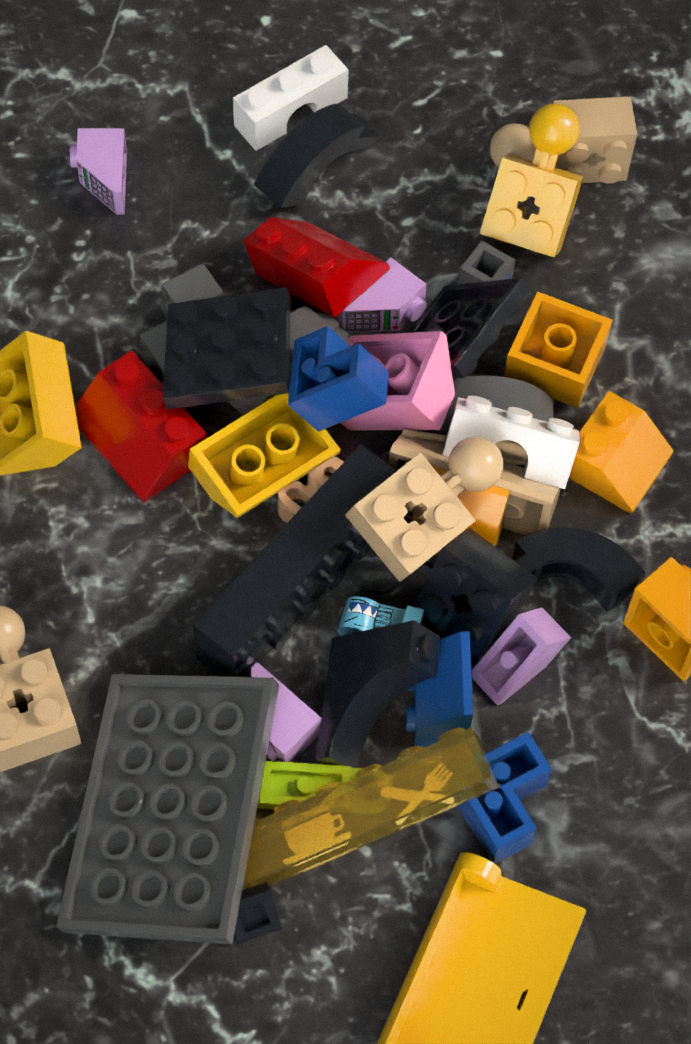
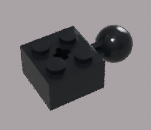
(473, 590)

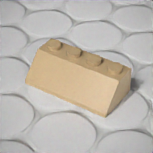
(529, 501)

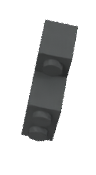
(189, 286)

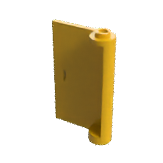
(480, 957)

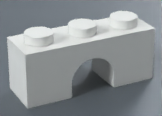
(265, 108)
(549, 444)

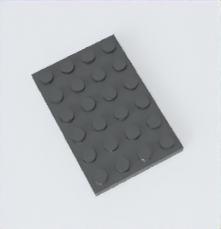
(170, 808)

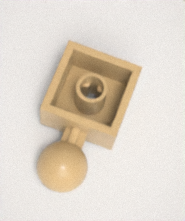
(602, 147)
(416, 487)
(34, 685)

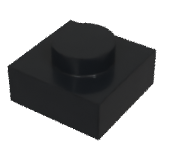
(256, 913)

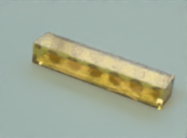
(368, 807)

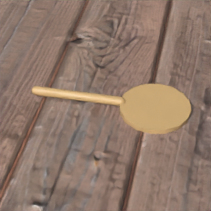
(511, 451)

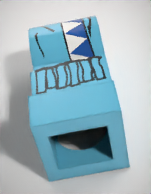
(367, 614)

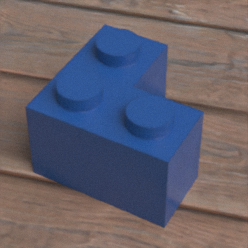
(334, 380)
(499, 816)

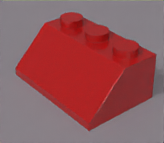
(312, 263)
(134, 429)

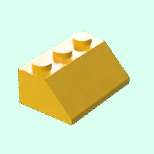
(35, 405)
(259, 455)

